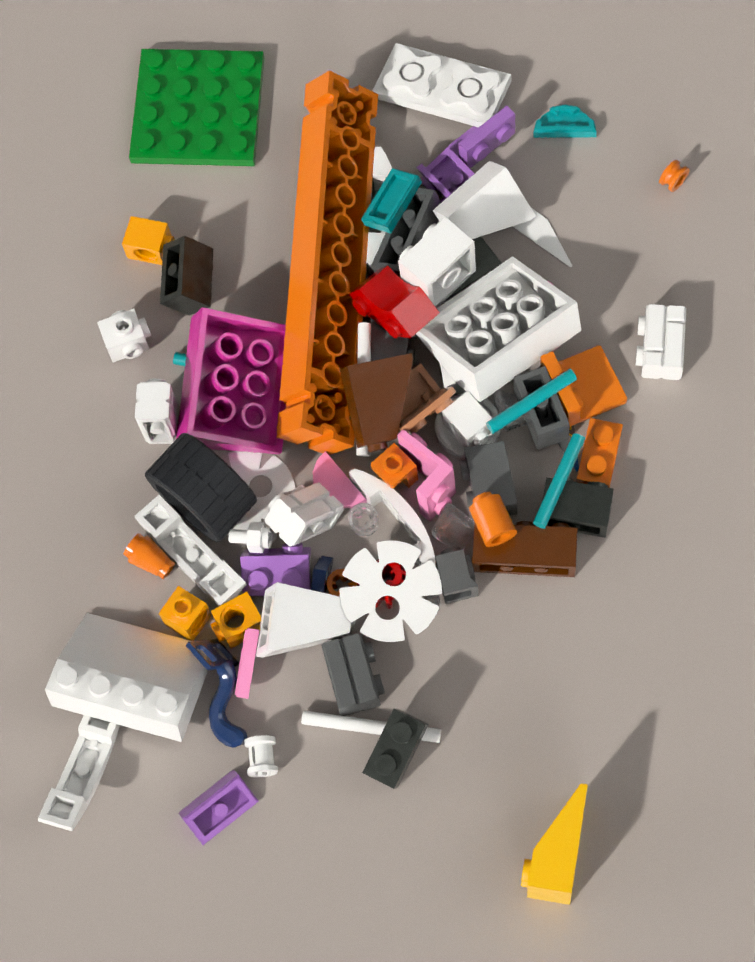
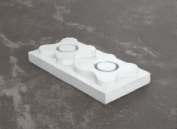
(441, 85)

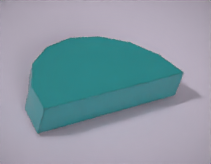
(564, 122)

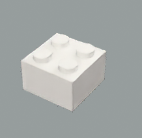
(439, 261)

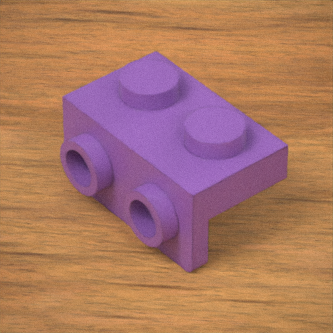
(482, 140)
(445, 173)
(282, 565)

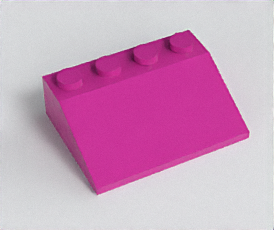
(233, 382)

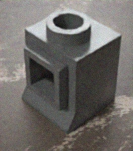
(456, 575)

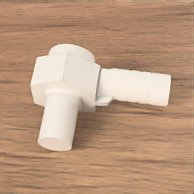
(256, 537)

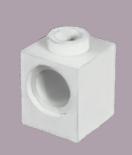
(467, 421)

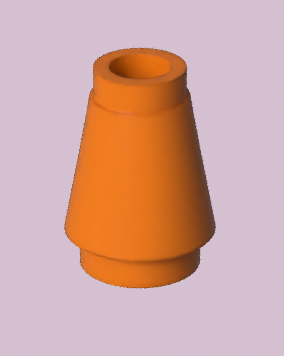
(148, 556)

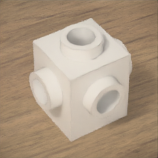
(124, 335)

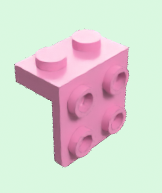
(440, 480)

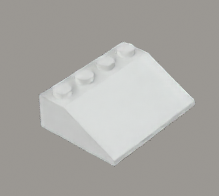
(500, 327)
(128, 677)

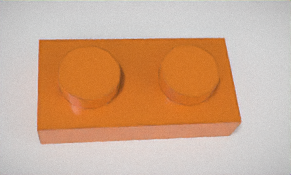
(599, 452)

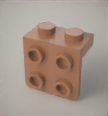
(423, 399)

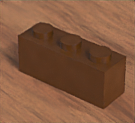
(529, 552)

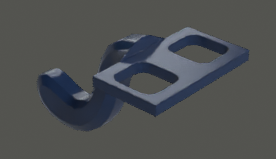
(222, 728)

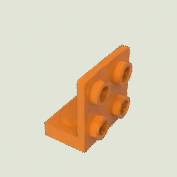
(595, 388)

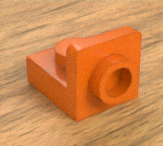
(395, 467)

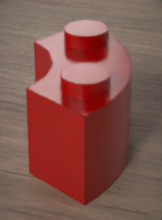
(393, 303)

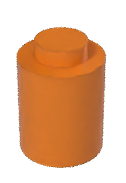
(492, 519)

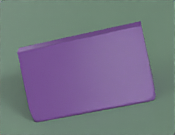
(218, 807)

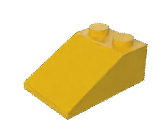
(554, 857)

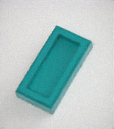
(391, 200)

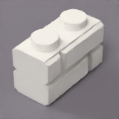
(663, 342)
(157, 411)
(303, 513)

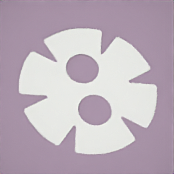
(247, 467)
(413, 608)

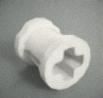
(261, 756)

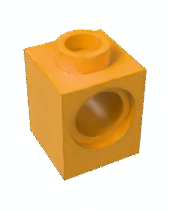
(146, 239)
(239, 606)
(185, 613)

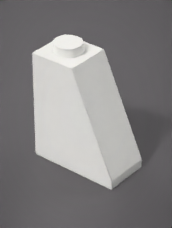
(486, 203)
(299, 619)

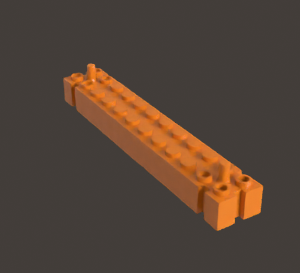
(327, 262)

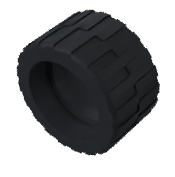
(201, 487)

